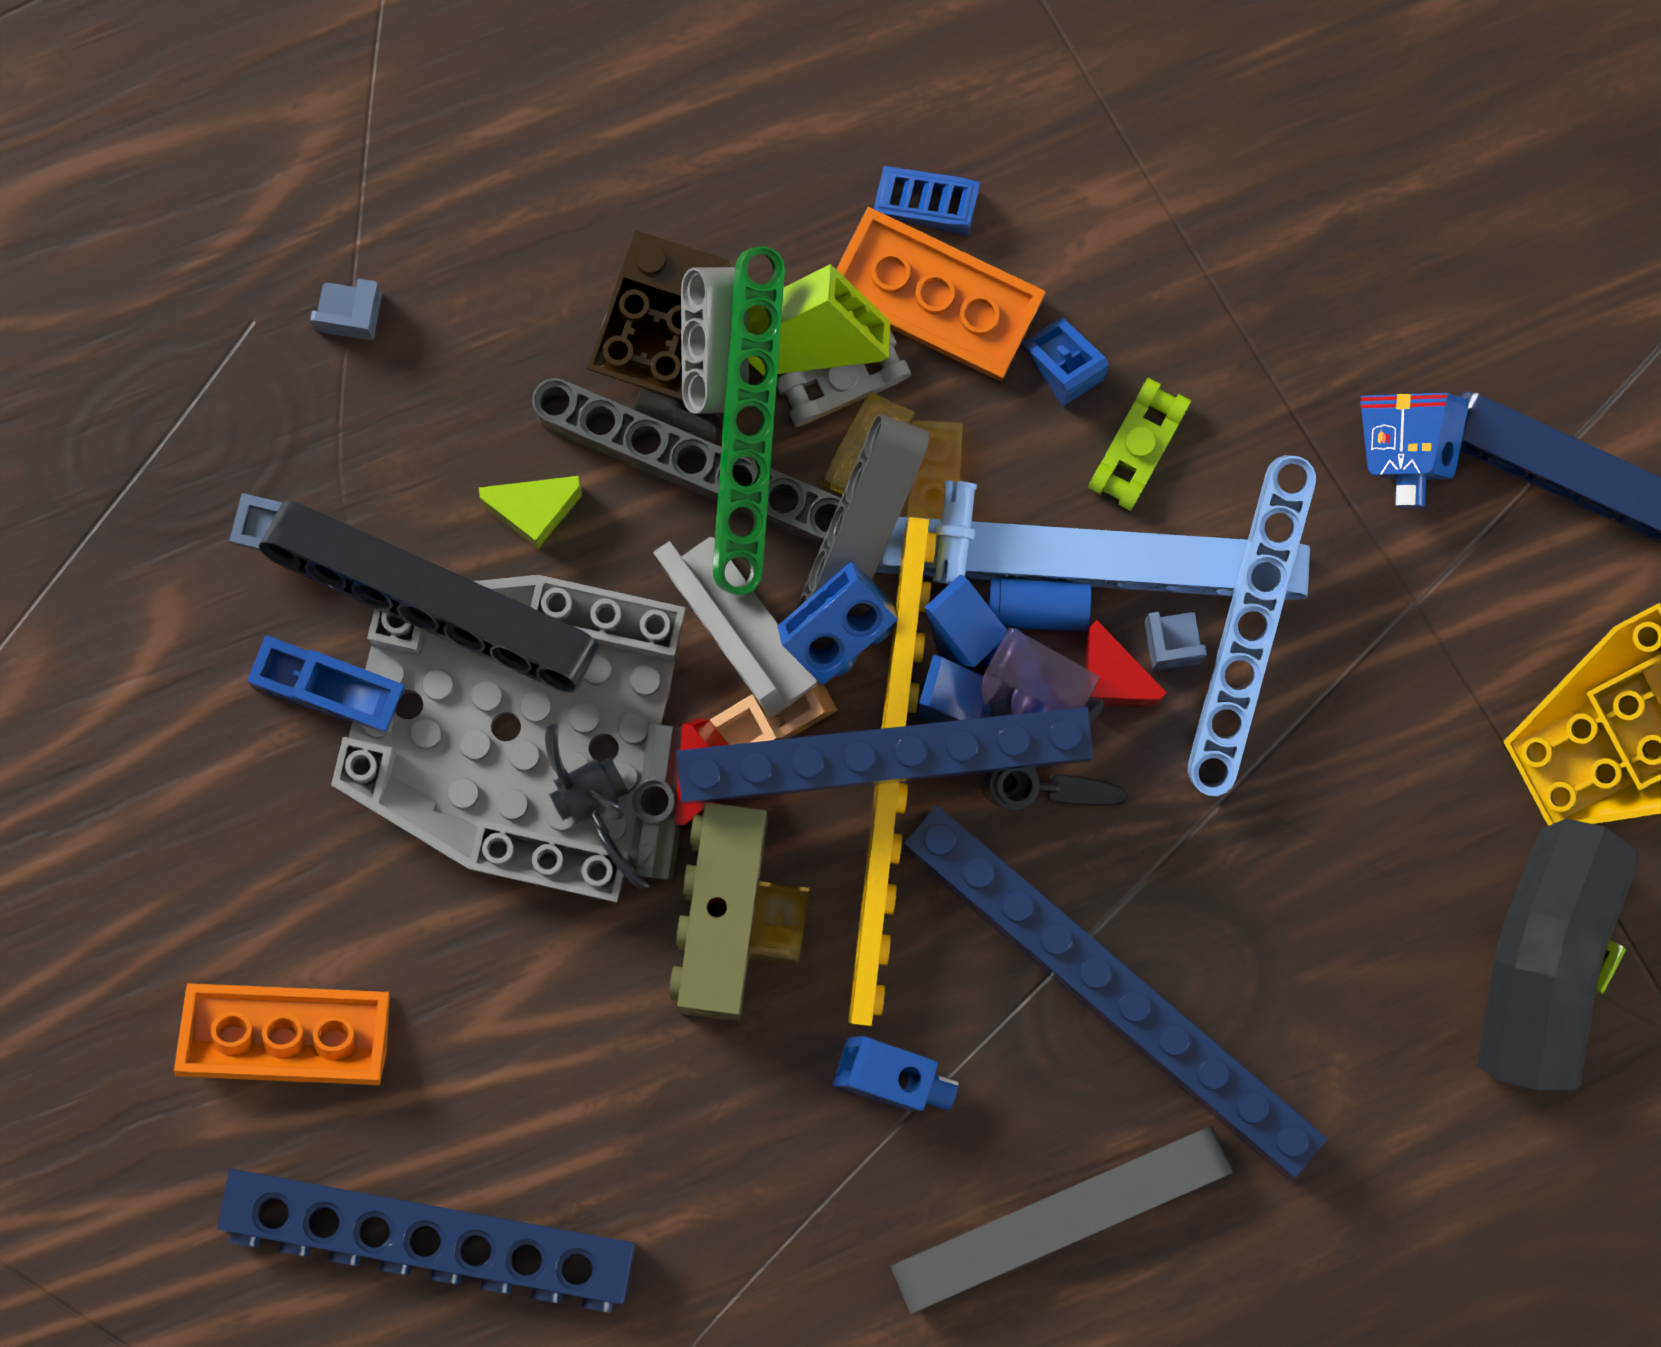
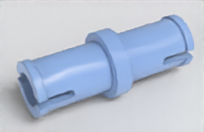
(954, 531)

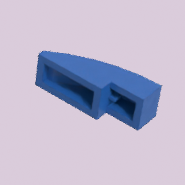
(325, 684)

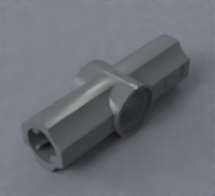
(656, 834)

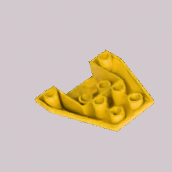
(1597, 735)

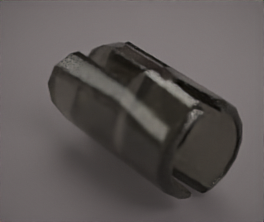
(677, 415)

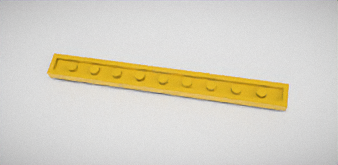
(891, 798)

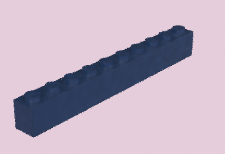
(1114, 993)

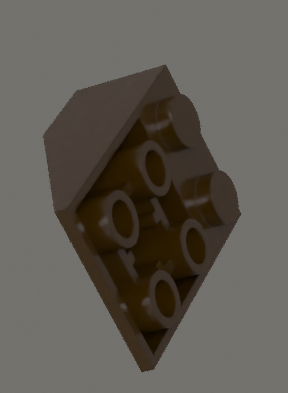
(643, 319)

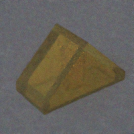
(778, 923)

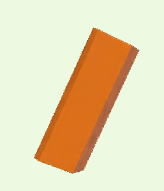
(283, 1034)

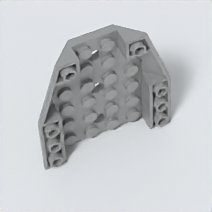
(490, 797)

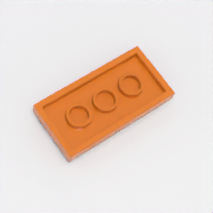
(940, 293)

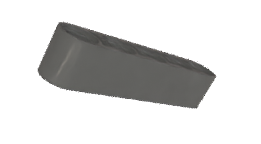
(869, 504)

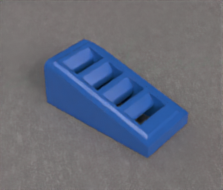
(940, 220)

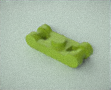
(1139, 444)

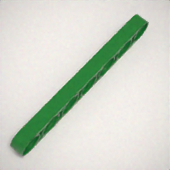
(762, 398)

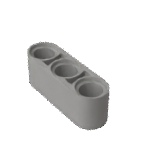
(706, 337)

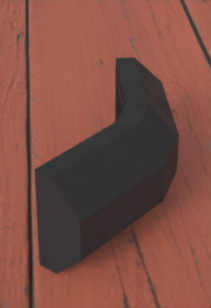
(1554, 956)

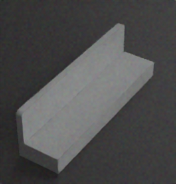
(738, 626)

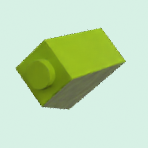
(824, 325)

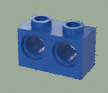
(827, 616)

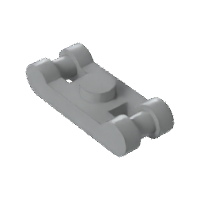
(839, 386)

